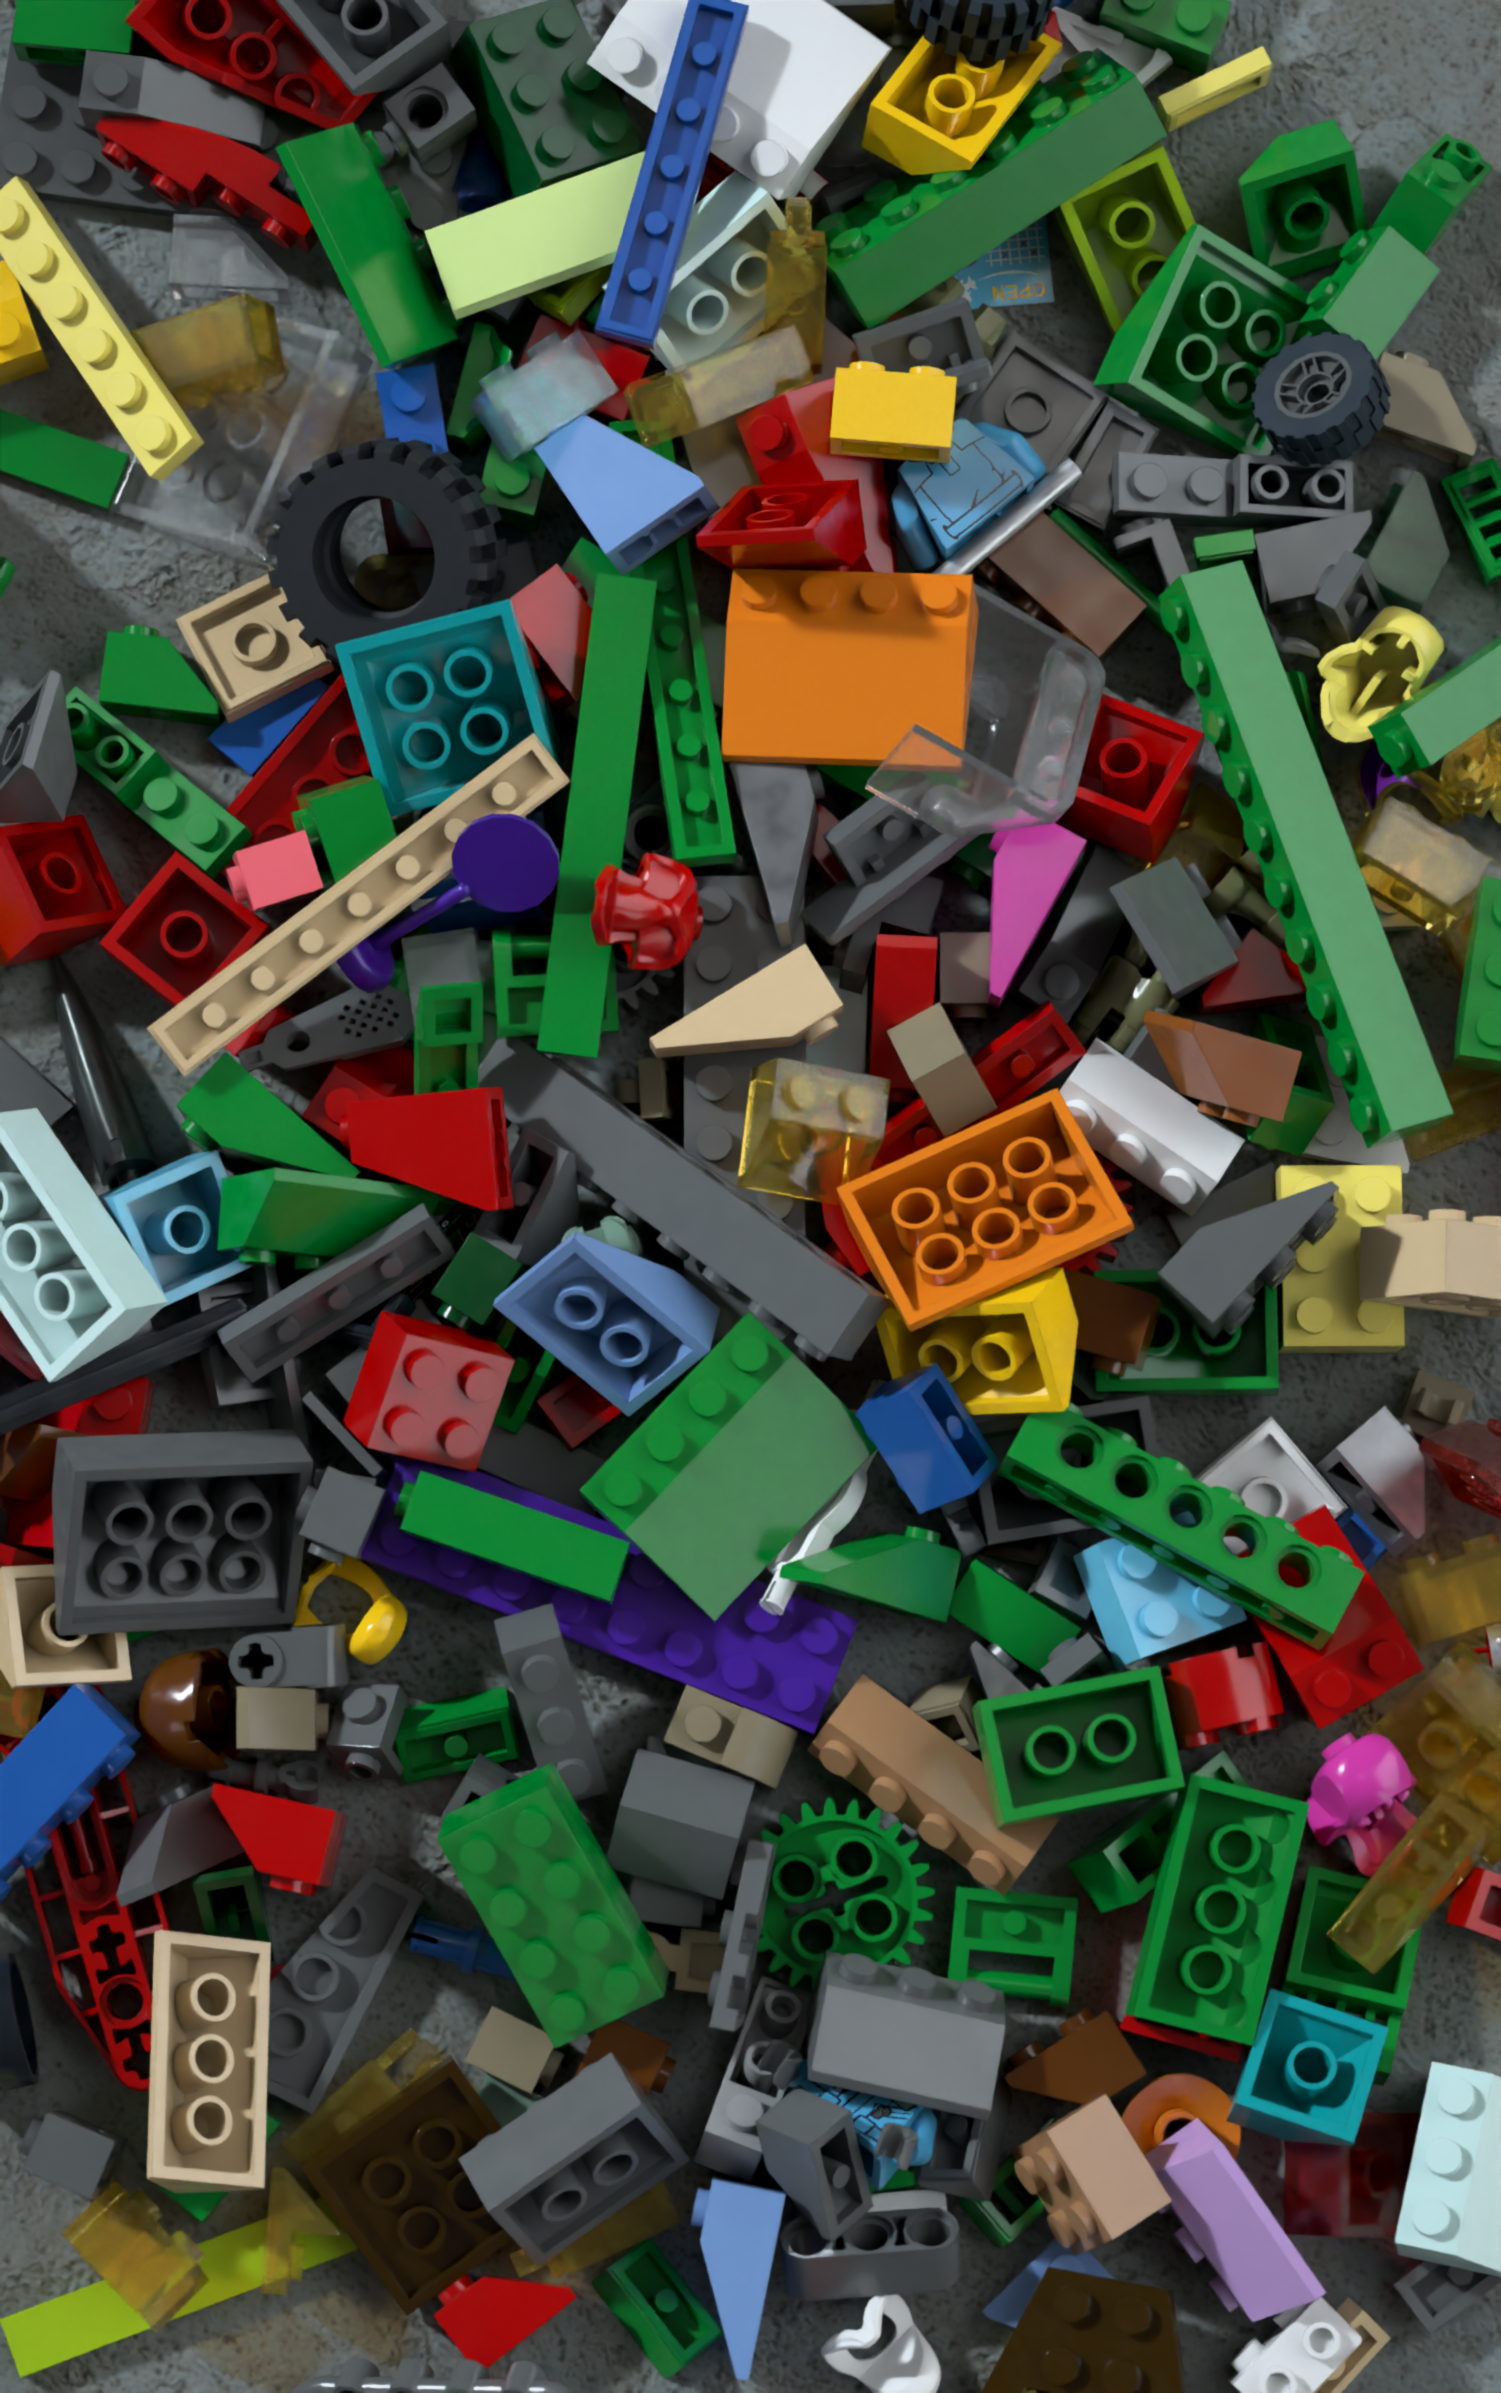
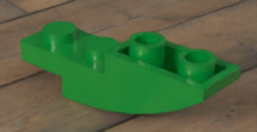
(151, 787)

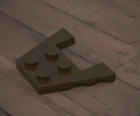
(1092, 2339)

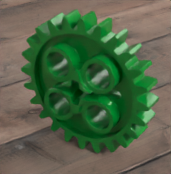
(818, 1843)

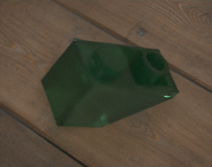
(1409, 548)

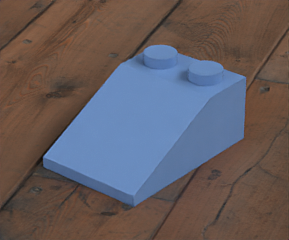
(612, 1318)
(738, 2246)

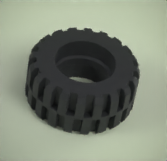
(377, 469)

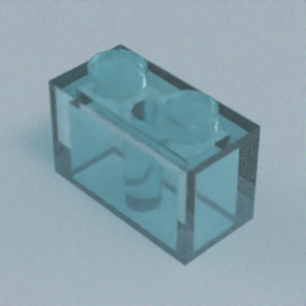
(542, 395)

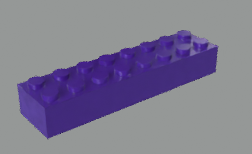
(745, 1657)

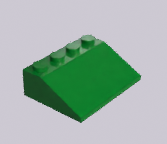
(370, 244)
(730, 1466)

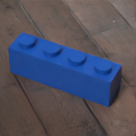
(54, 1772)

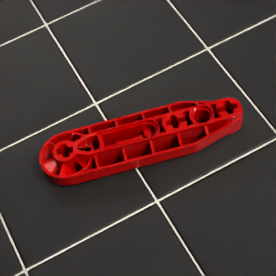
(92, 1908)

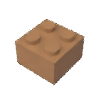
(1089, 2176)

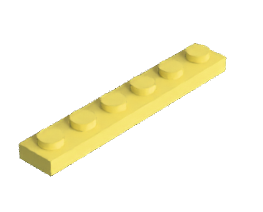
(93, 333)

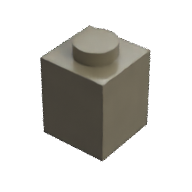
(964, 975)
(515, 2051)

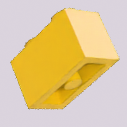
(893, 413)

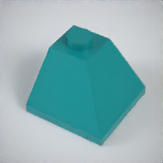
(1307, 2072)

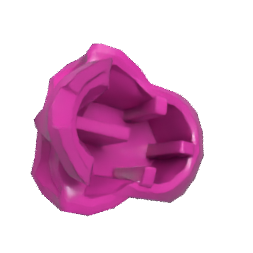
(1361, 1798)

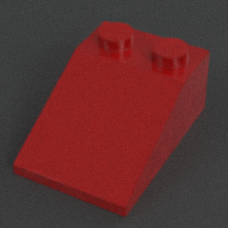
(788, 527)
(1362, 1655)

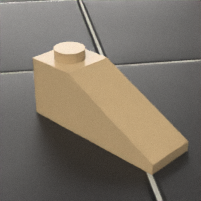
(766, 1010)

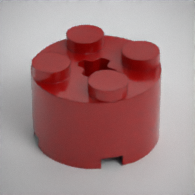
(1222, 1693)

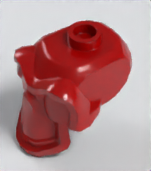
(648, 913)

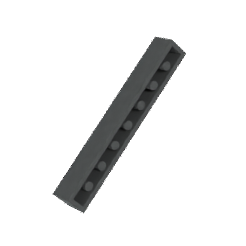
(686, 1202)

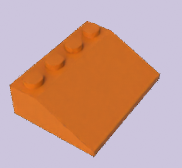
(844, 663)
(982, 1210)

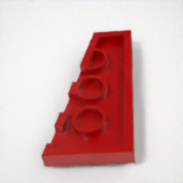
(315, 755)

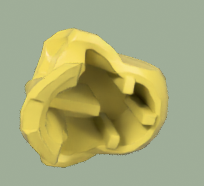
(1376, 672)

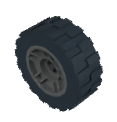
(1321, 399)

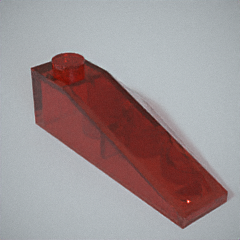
(1468, 1463)

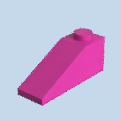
(1025, 886)

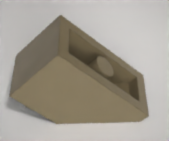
(1423, 412)
(280, 1720)

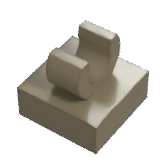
(656, 1092)
(1435, 1404)

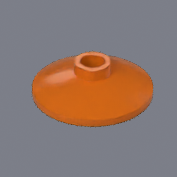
(1182, 2099)

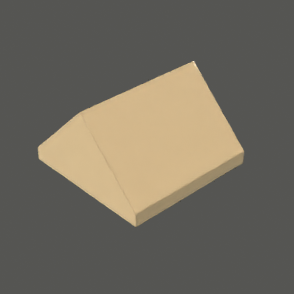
(35, 1652)

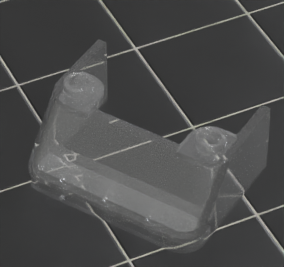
(1042, 711)

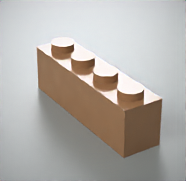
(925, 1783)

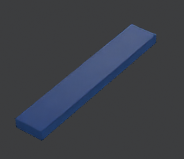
(672, 171)

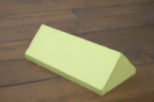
(534, 238)

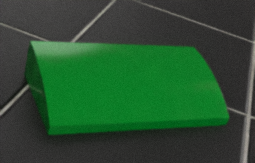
(1217, 1908)

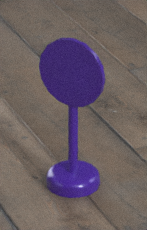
(497, 863)

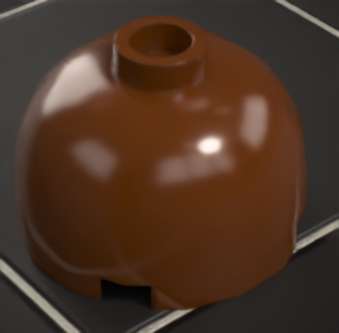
(189, 1711)

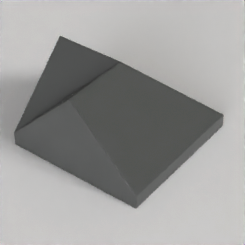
(37, 757)

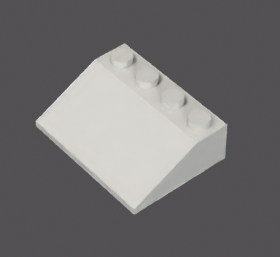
(789, 86)

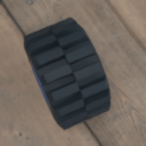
(981, 25)

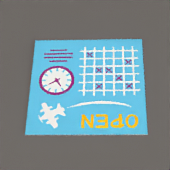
(1011, 272)

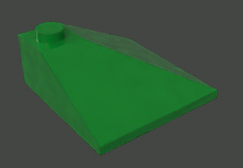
(1202, 342)

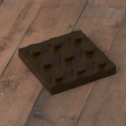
(404, 2190)

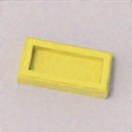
(1214, 89)

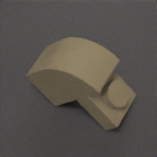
(731, 1737)

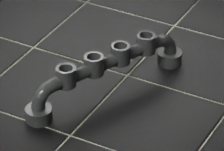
(418, 2377)

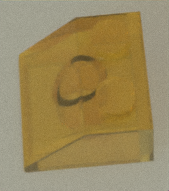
(810, 1129)

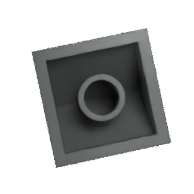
(679, 1823)

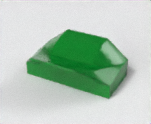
(484, 355)

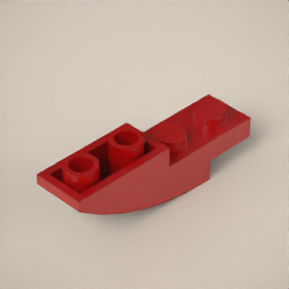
(193, 162)

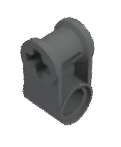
(302, 1657)

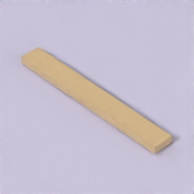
(350, 909)

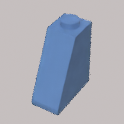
(624, 491)

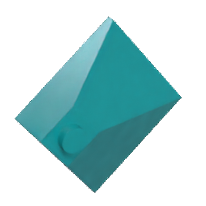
(444, 701)

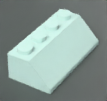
(64, 1264)

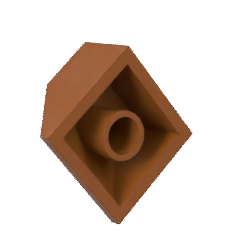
(1226, 1070)

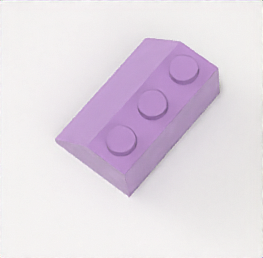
(1230, 2226)

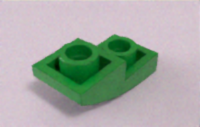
(1008, 1615)

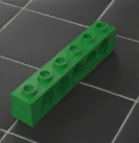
(1195, 1552)

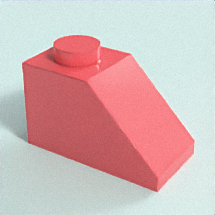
(274, 873)

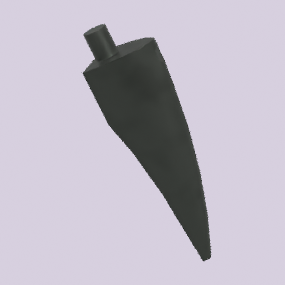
(100, 1090)

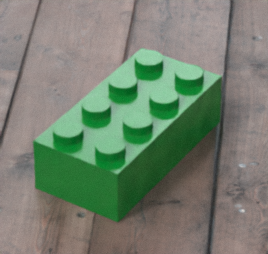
(553, 1905)

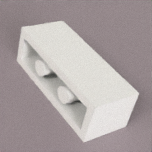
(1148, 1127)

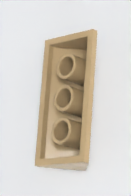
(208, 2063)

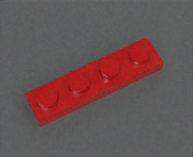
(1011, 1070)

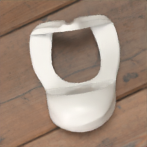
(902, 2366)

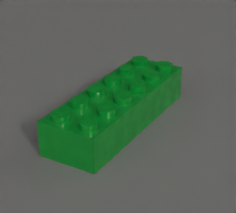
(935, 224)

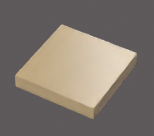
(250, 648)

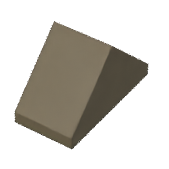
(941, 1070)

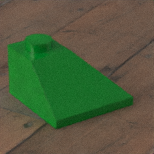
(1303, 200)

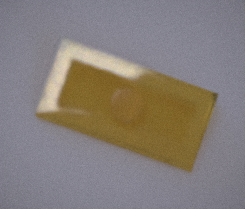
(1476, 1109)

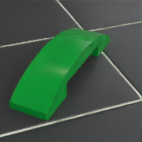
(447, 1044)

